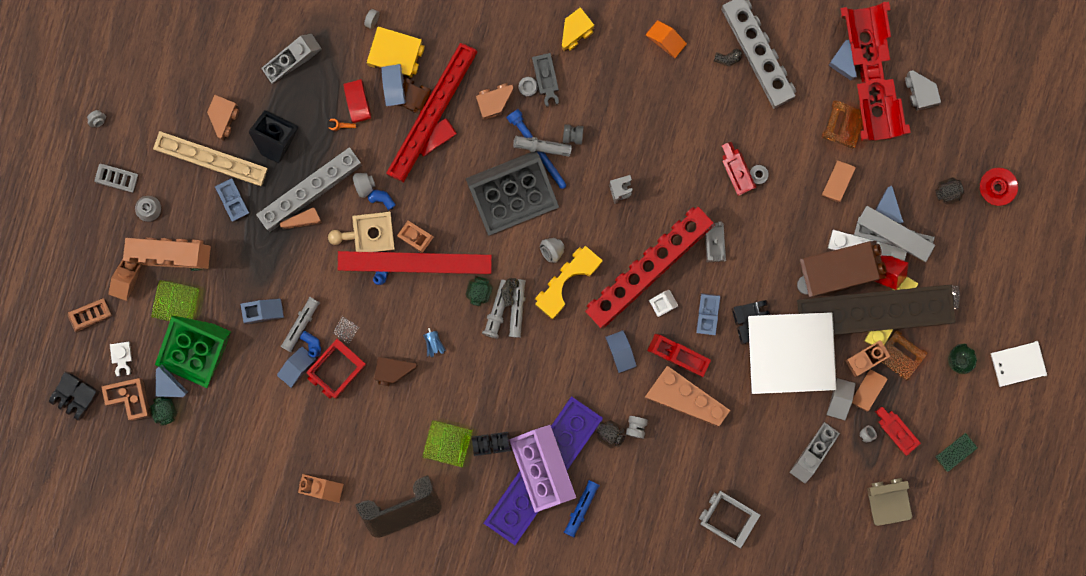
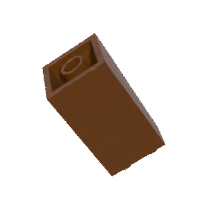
(843, 268)

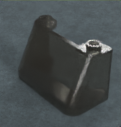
(384, 522)

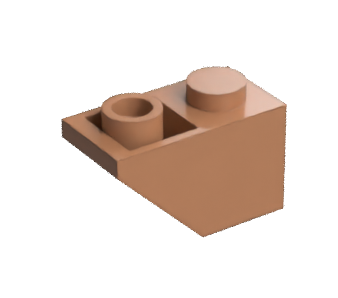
(494, 102)
(221, 115)
(124, 279)
(867, 358)
(320, 488)

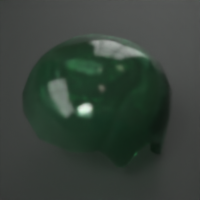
(962, 359)

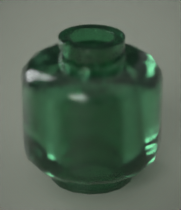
(478, 290)
(163, 411)

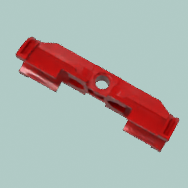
(876, 24)

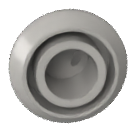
(363, 184)
(151, 212)
(552, 249)

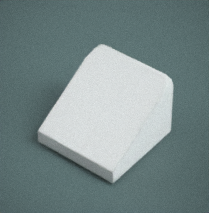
(663, 303)

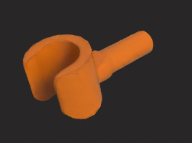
(341, 125)

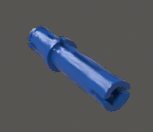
(572, 528)

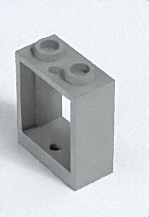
(745, 531)

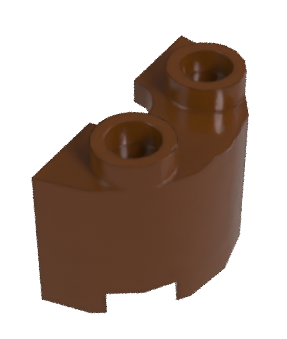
(415, 96)

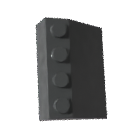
(512, 192)

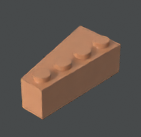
(167, 253)
(683, 396)

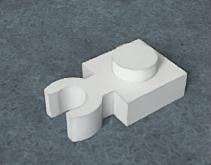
(121, 354)

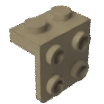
(889, 502)

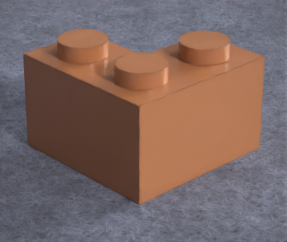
(132, 394)

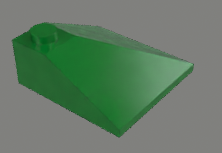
(192, 349)

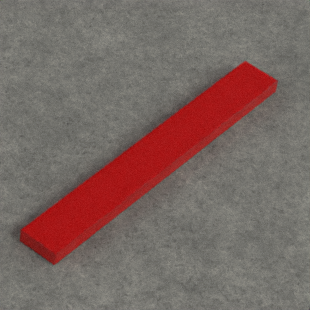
(431, 112)
(414, 262)

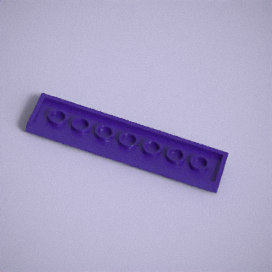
(514, 509)

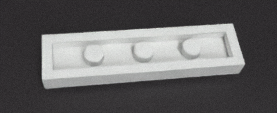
(841, 240)

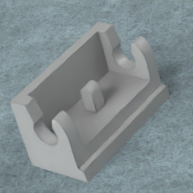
(619, 188)
(715, 244)

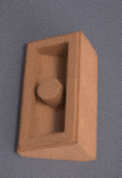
(838, 181)
(869, 390)

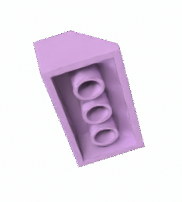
(542, 468)

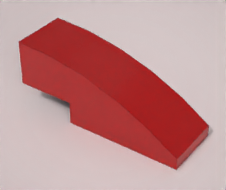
(679, 355)

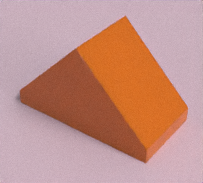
(666, 38)

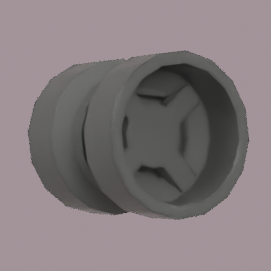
(573, 134)

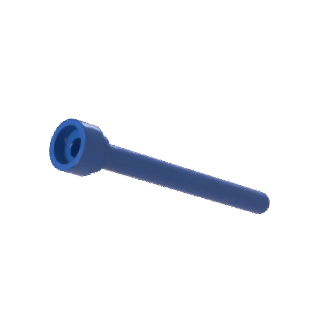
(516, 118)

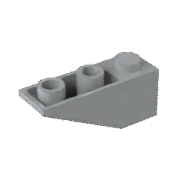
(291, 57)
(814, 453)

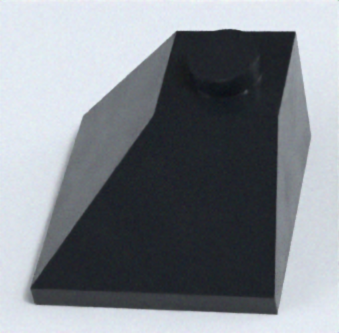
(272, 135)

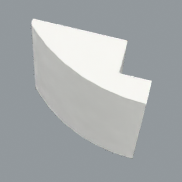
(792, 353)

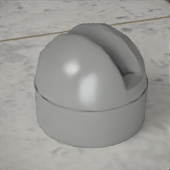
(868, 434)

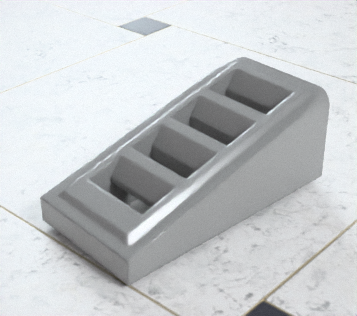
(99, 175)

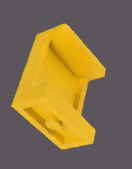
(395, 48)

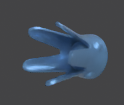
(433, 343)

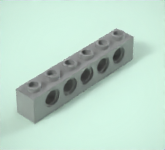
(776, 96)
(309, 189)

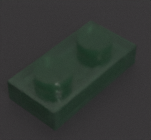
(956, 452)

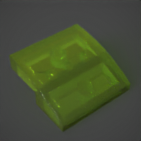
(174, 300)
(447, 443)

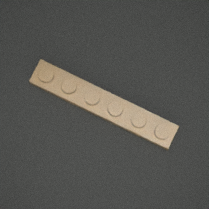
(210, 159)

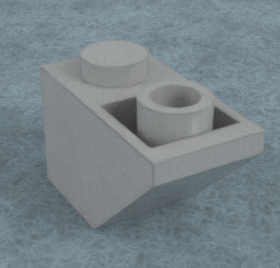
(923, 91)

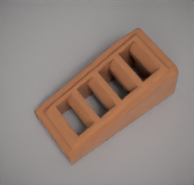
(305, 218)
(84, 324)

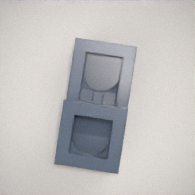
(393, 85)
(231, 199)
(708, 314)

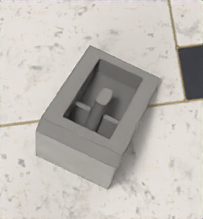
(841, 399)

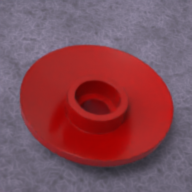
(1008, 185)

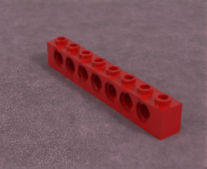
(689, 239)

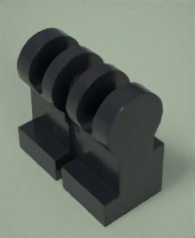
(741, 315)
(81, 391)
(499, 443)

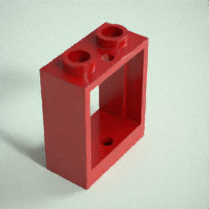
(314, 379)

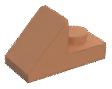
(415, 236)

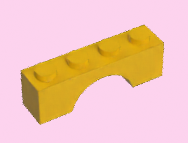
(584, 263)

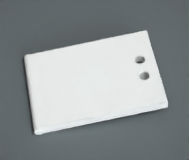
(1018, 364)

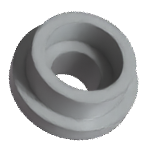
(96, 118)
(764, 174)

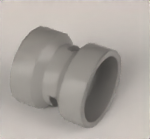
(636, 427)

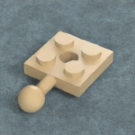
(361, 226)

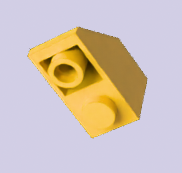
(576, 26)

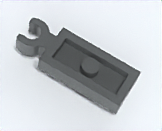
(546, 77)

